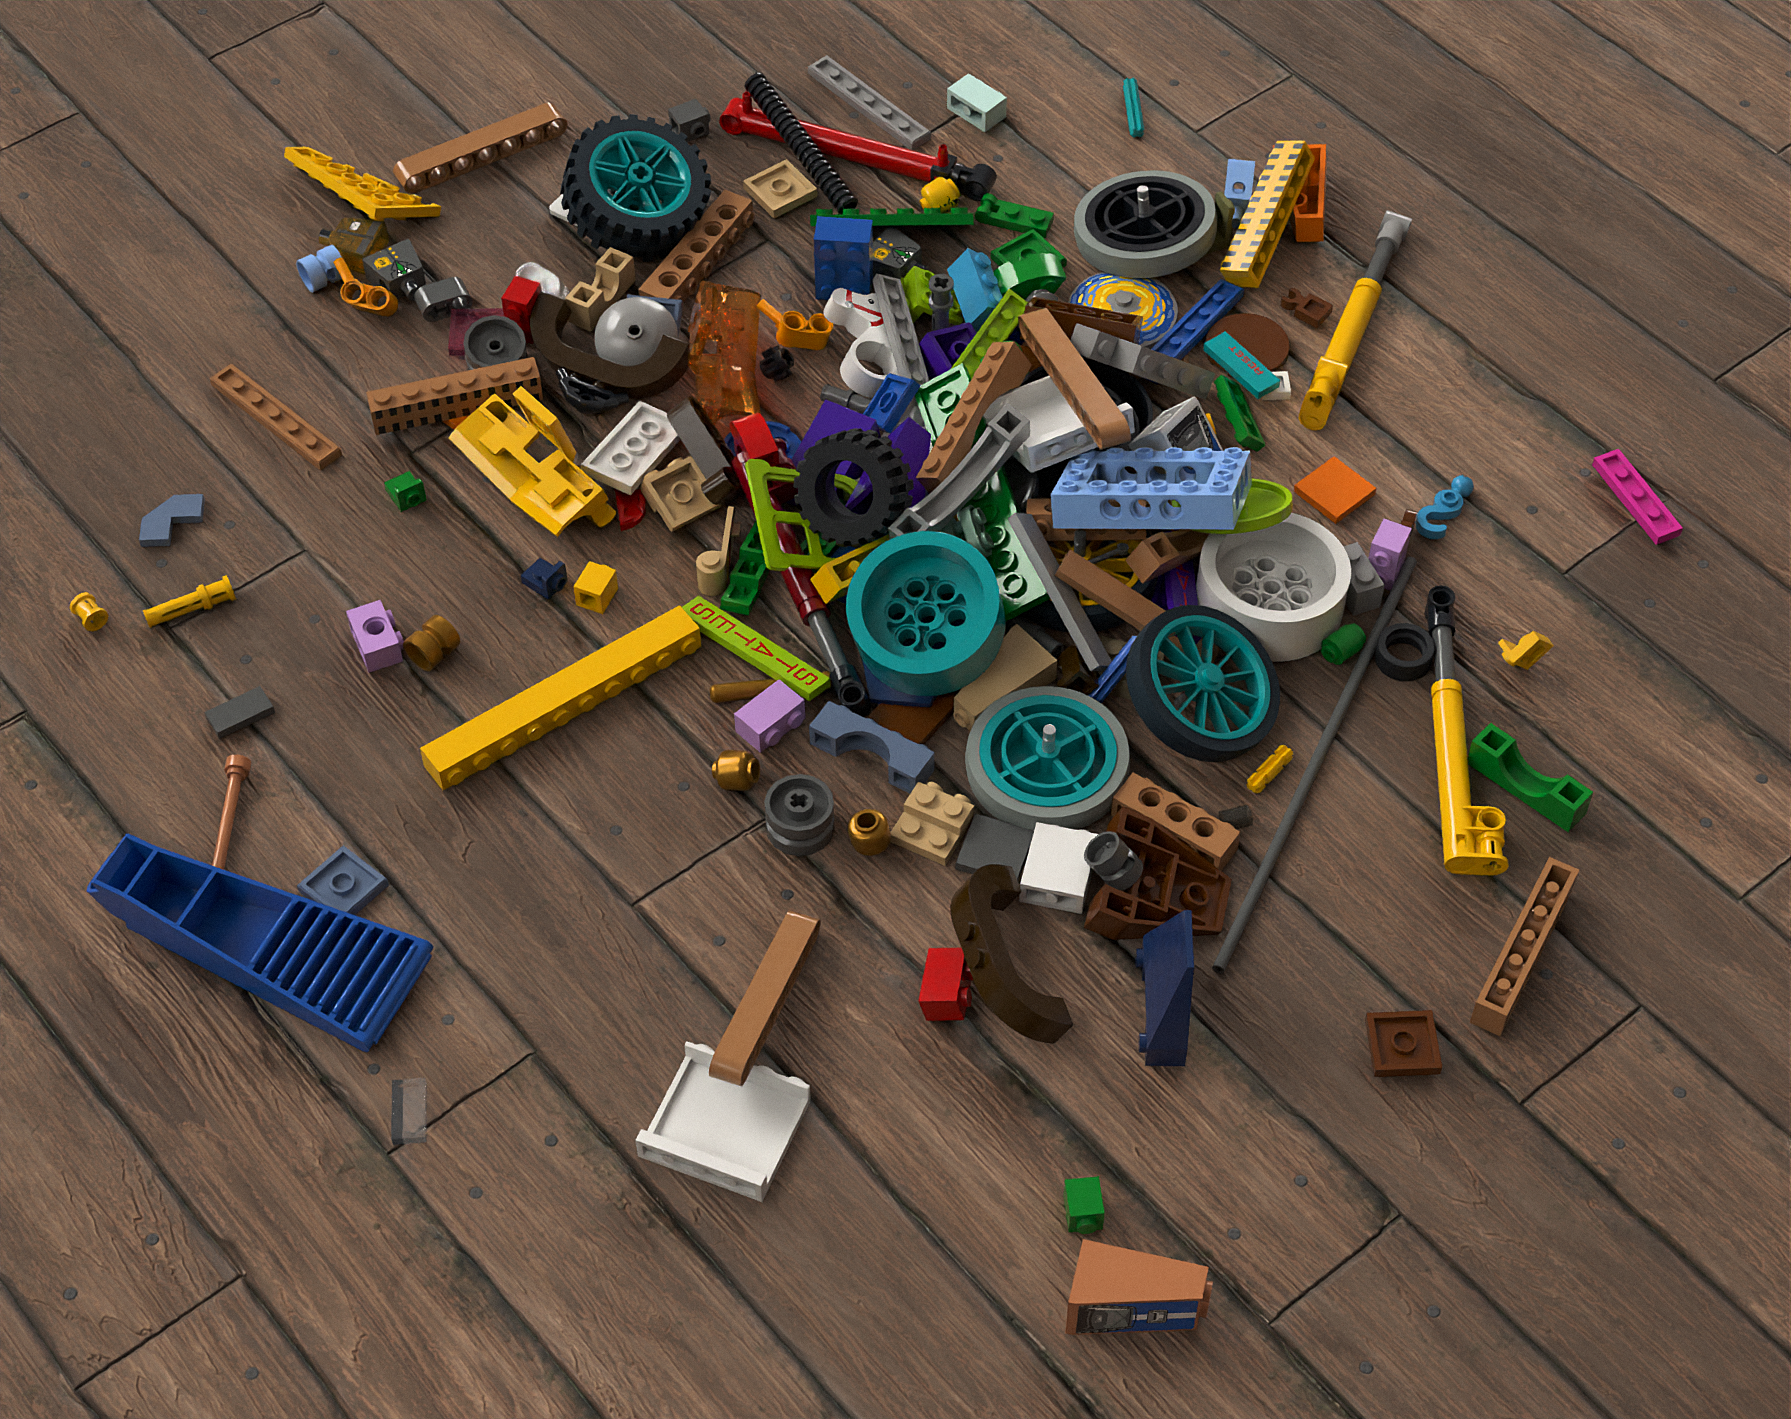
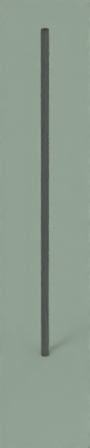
(1312, 769)

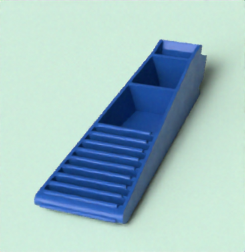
(273, 943)

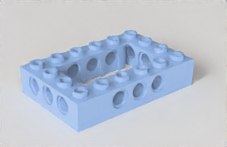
(1207, 498)

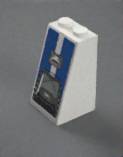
(1179, 427)

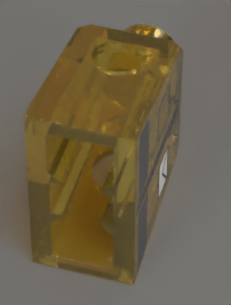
(356, 240)

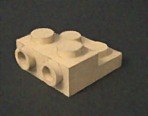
(677, 493)
(933, 822)

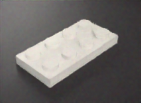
(632, 449)

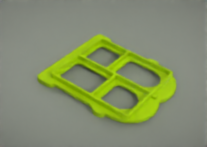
(766, 516)

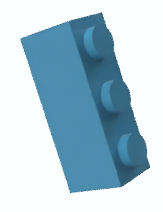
(975, 287)

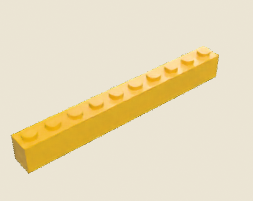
(560, 698)

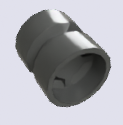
(1113, 860)

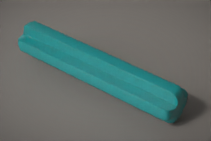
(1133, 107)

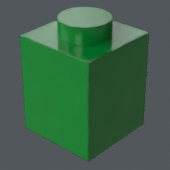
(1083, 1205)

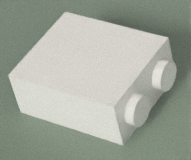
(1056, 868)

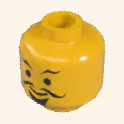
(940, 194)

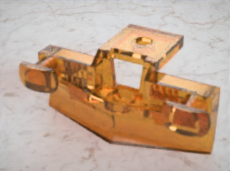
(727, 378)

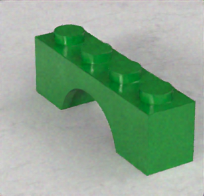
(1499, 759)

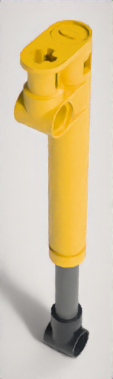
(1469, 833)

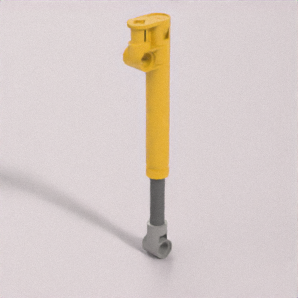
(1352, 325)

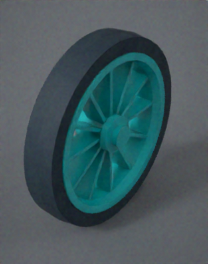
(1202, 683)

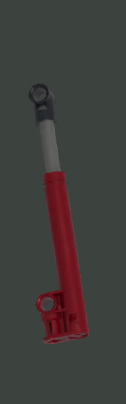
(803, 592)

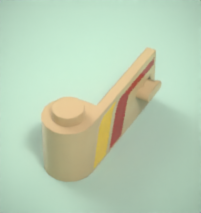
(715, 565)

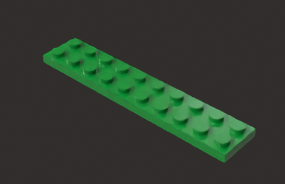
(1014, 572)

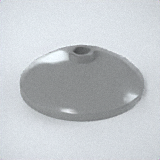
(614, 327)

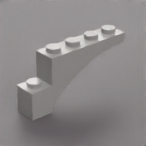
(1142, 361)

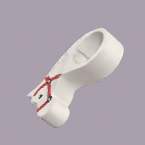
(864, 321)

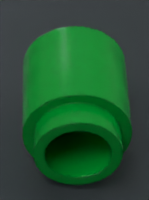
(1343, 643)

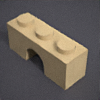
(613, 278)

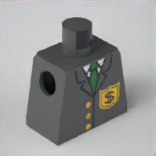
(895, 254)
(396, 269)

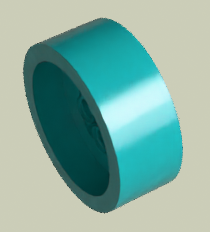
(937, 566)

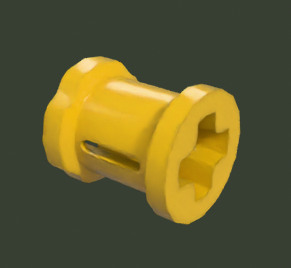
(89, 611)

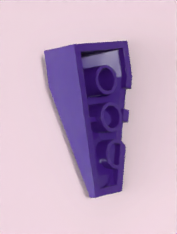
(944, 346)

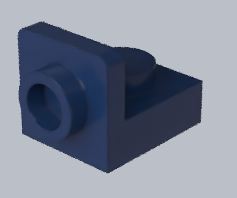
(545, 577)

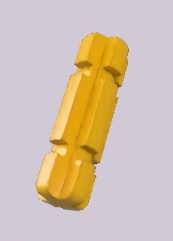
(1269, 769)

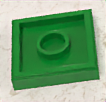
(1023, 245)

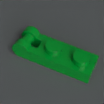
(1013, 216)

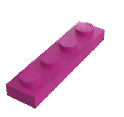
(1637, 496)

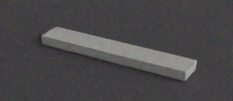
(869, 103)
(900, 328)
(1060, 592)

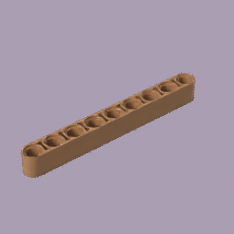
(1074, 379)

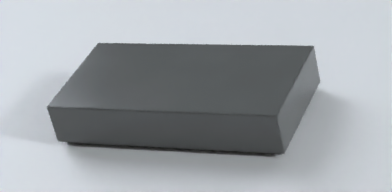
(239, 712)

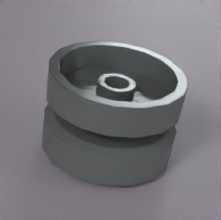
(493, 342)
(799, 815)

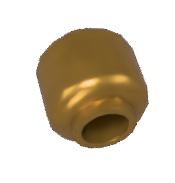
(736, 770)
(869, 832)

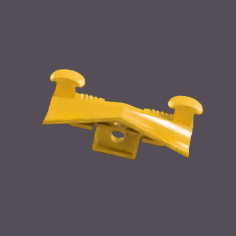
(547, 491)

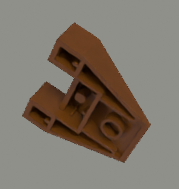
(1170, 882)

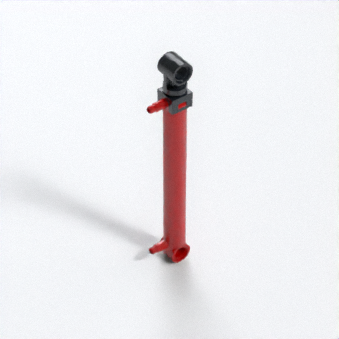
(976, 181)

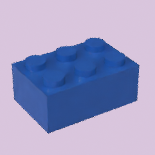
(843, 255)

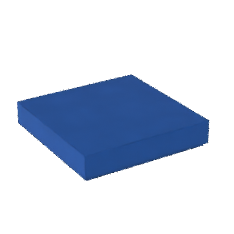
(891, 401)

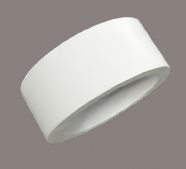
(1278, 583)

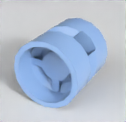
(319, 269)

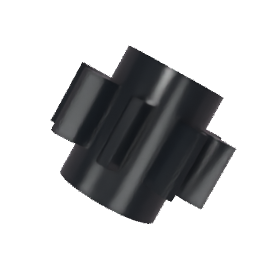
(776, 363)

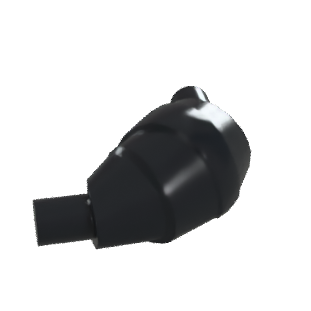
(588, 397)

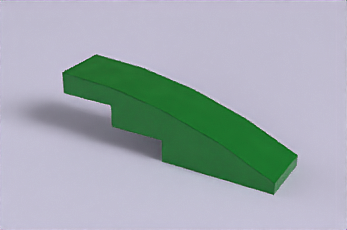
(747, 576)

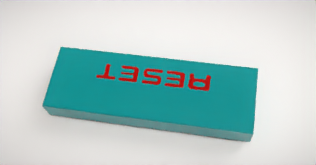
(1241, 365)

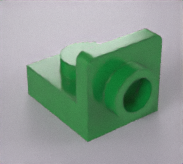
(405, 491)

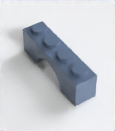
(841, 730)

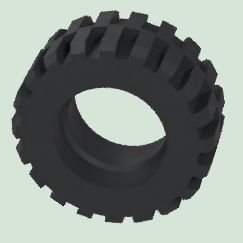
(818, 492)

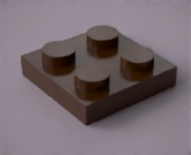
(1403, 1043)

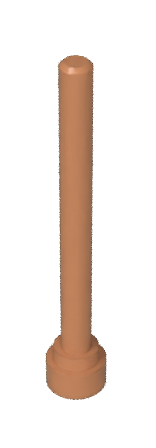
(237, 769)

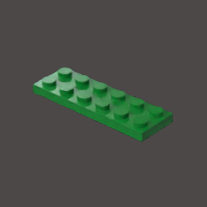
(904, 216)

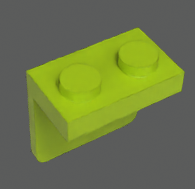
(917, 295)

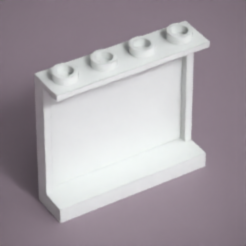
(1054, 426)
(723, 1129)

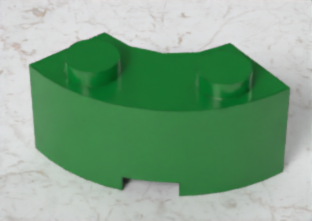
(1031, 274)

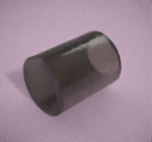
(1238, 816)

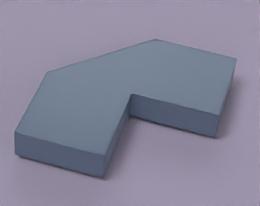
(158, 524)

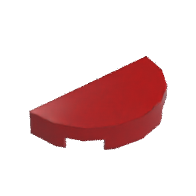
(630, 508)

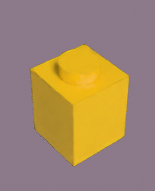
(596, 587)

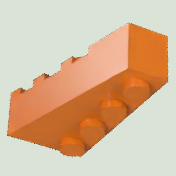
(1309, 210)

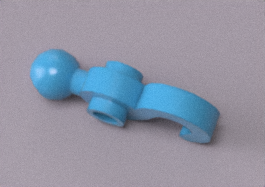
(1446, 505)

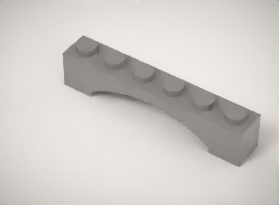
(995, 446)

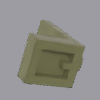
(1225, 212)

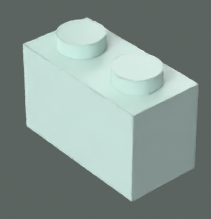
(976, 102)

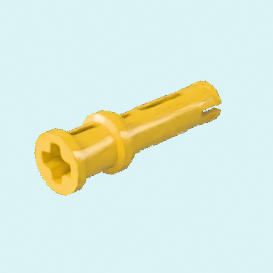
(204, 597)

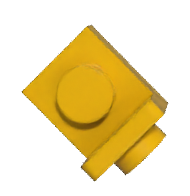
(1527, 652)

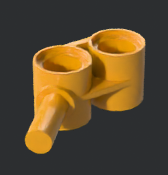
(369, 294)
(795, 330)

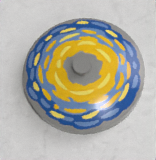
(1132, 296)

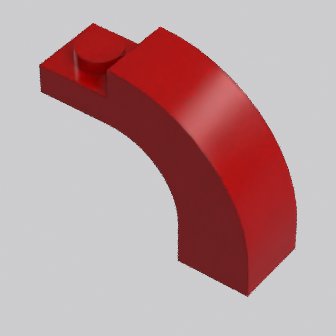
(754, 439)

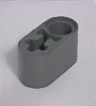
(441, 297)

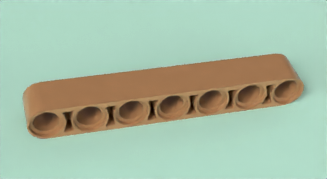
(480, 148)
(764, 998)

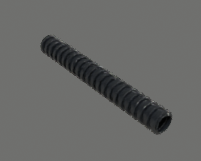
(800, 143)

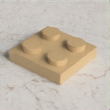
(780, 188)

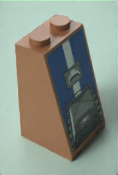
(1134, 1292)

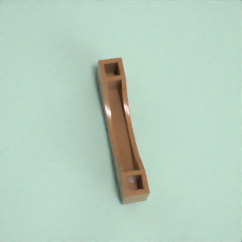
(999, 371)
(1165, 552)

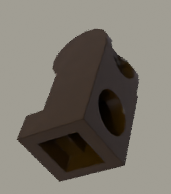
(1076, 672)

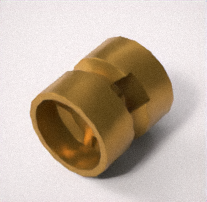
(428, 646)

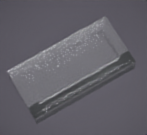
(409, 1111)

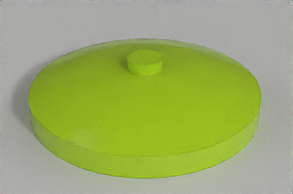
(1264, 507)

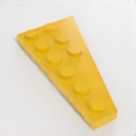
(366, 193)

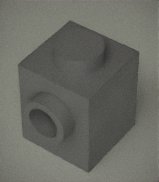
(690, 119)

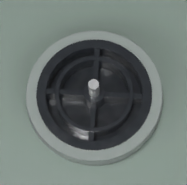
(1145, 224)

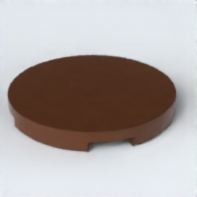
(1257, 335)

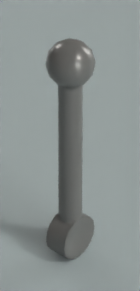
(1122, 549)

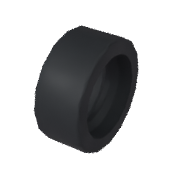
(1410, 635)

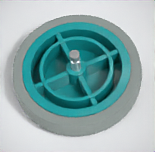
(1047, 758)

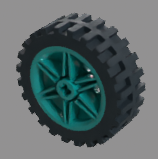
(639, 167)

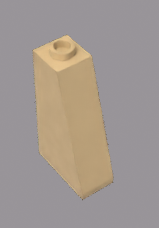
(1017, 666)

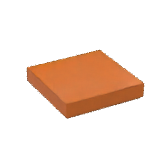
(1334, 489)

